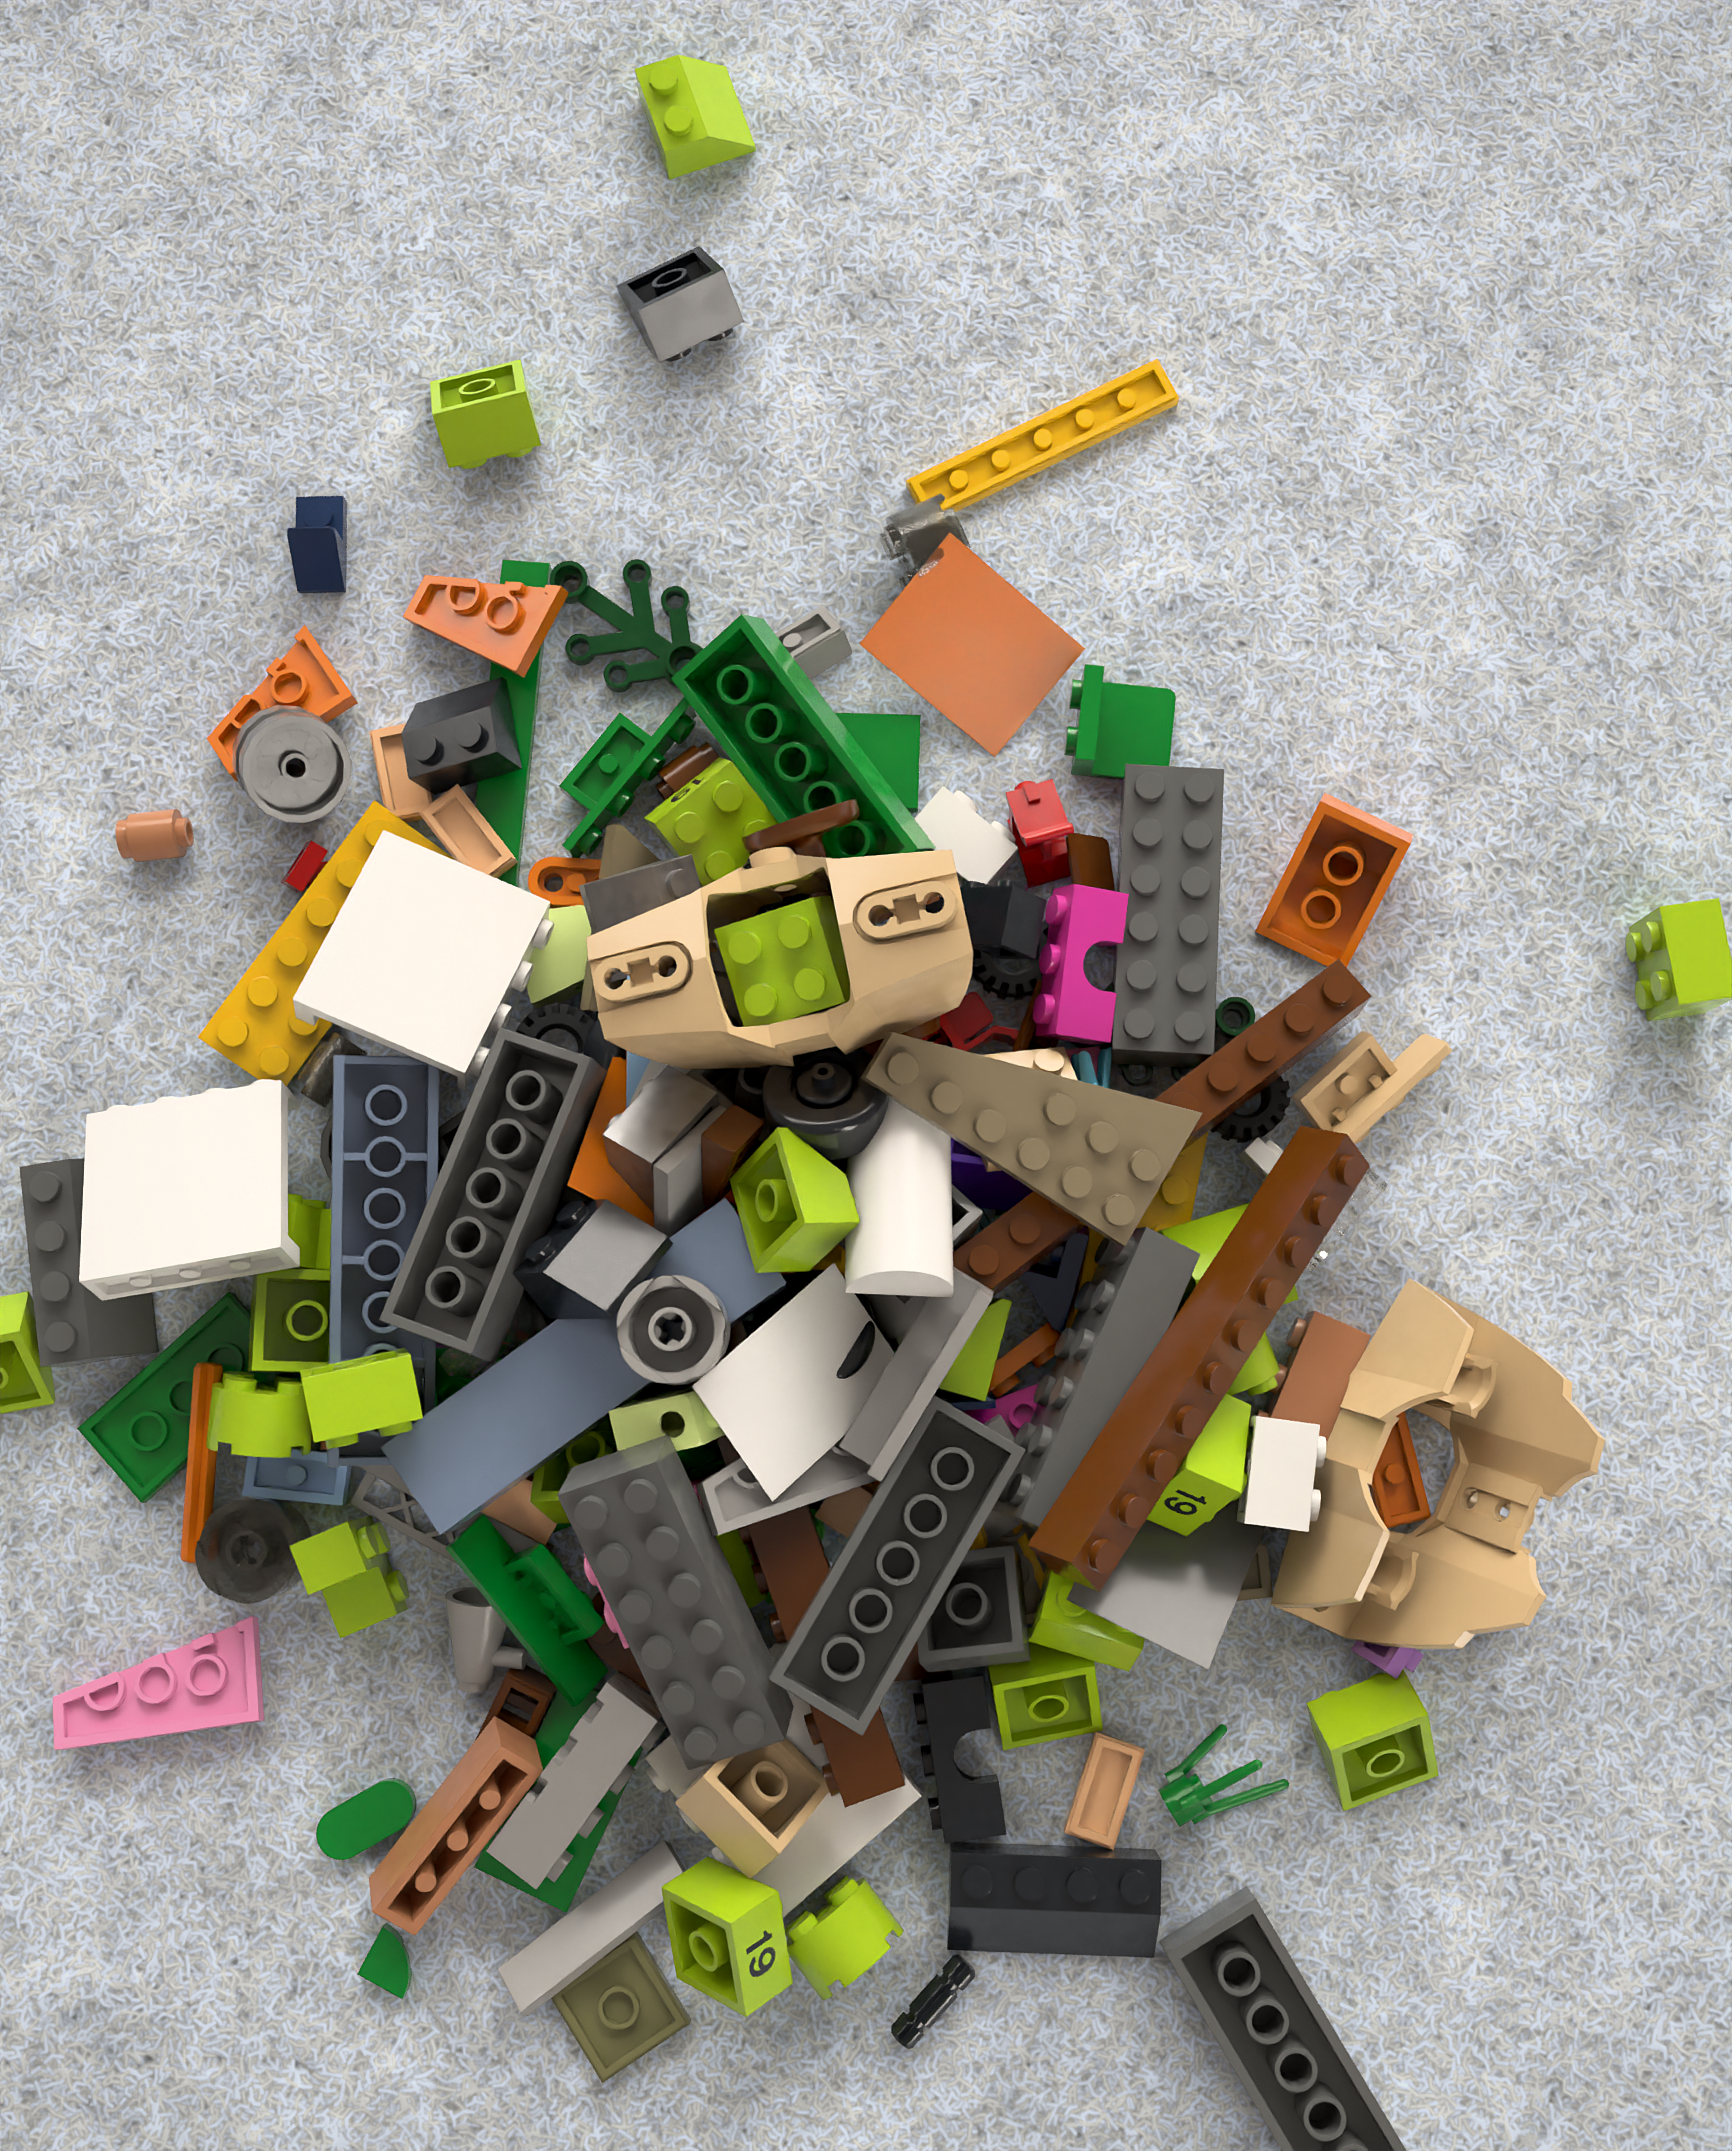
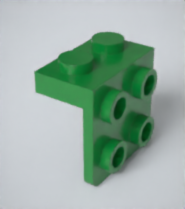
(1117, 725)

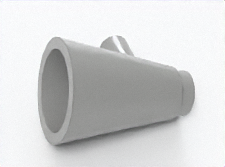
(477, 1640)

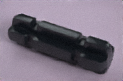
(932, 2001)

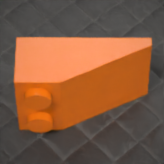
(1334, 882)

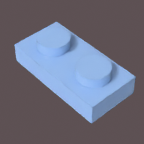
(297, 1478)

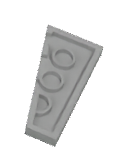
(737, 1499)

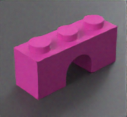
(1068, 1003)

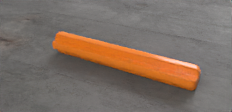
(200, 1460)

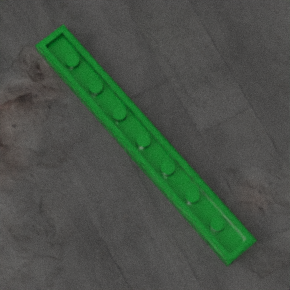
(505, 797)

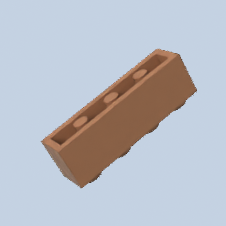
(1316, 1371)
(454, 1826)

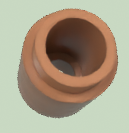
(154, 835)

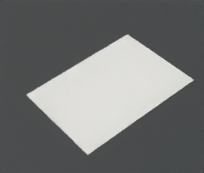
(781, 1386)

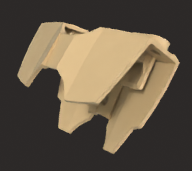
(896, 971)
(1511, 1444)

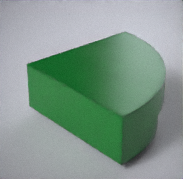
(388, 1963)

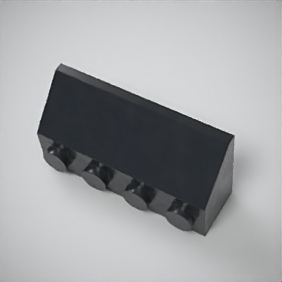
(1053, 1899)

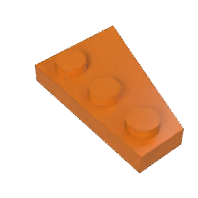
(488, 619)
(298, 679)

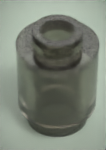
(319, 1070)

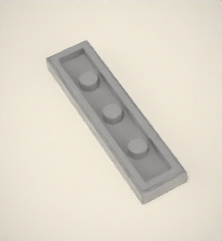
(590, 1930)

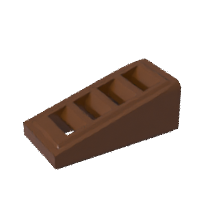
(725, 1149)
(530, 1683)

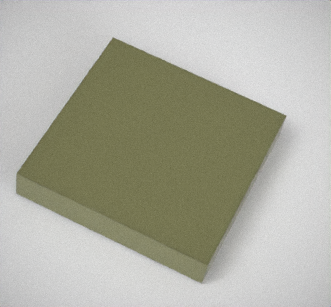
(621, 2008)

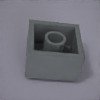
(979, 1615)

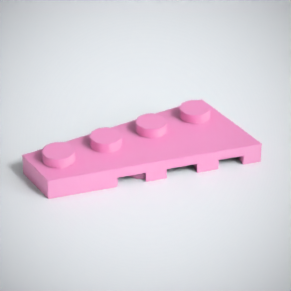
(175, 1692)

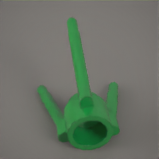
(1191, 1800)

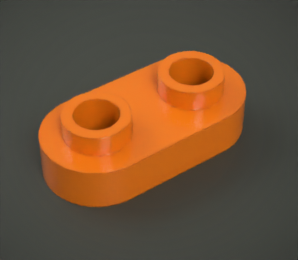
(572, 872)
(1036, 1348)

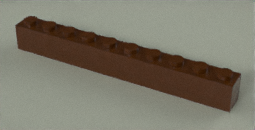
(1213, 1088)
(1198, 1358)
(792, 1571)

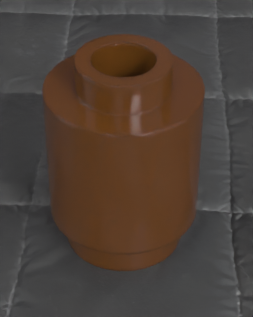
(684, 769)

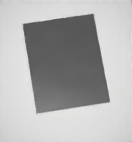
(1178, 1586)

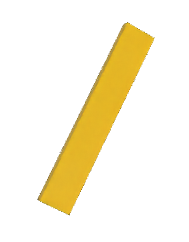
(1047, 438)

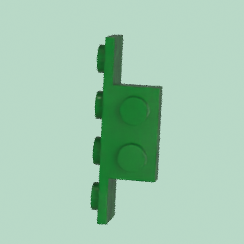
(615, 768)
(536, 1605)

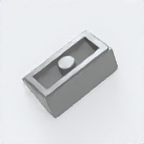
(815, 642)

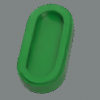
(366, 1819)

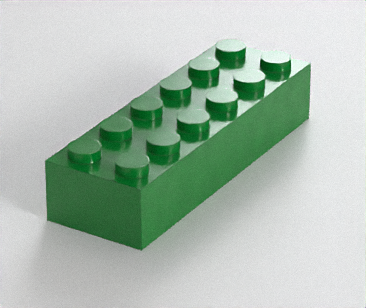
(793, 741)

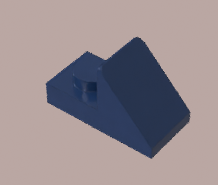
(319, 544)
(1055, 1286)

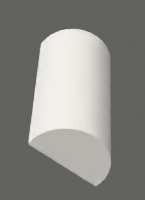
(903, 1210)

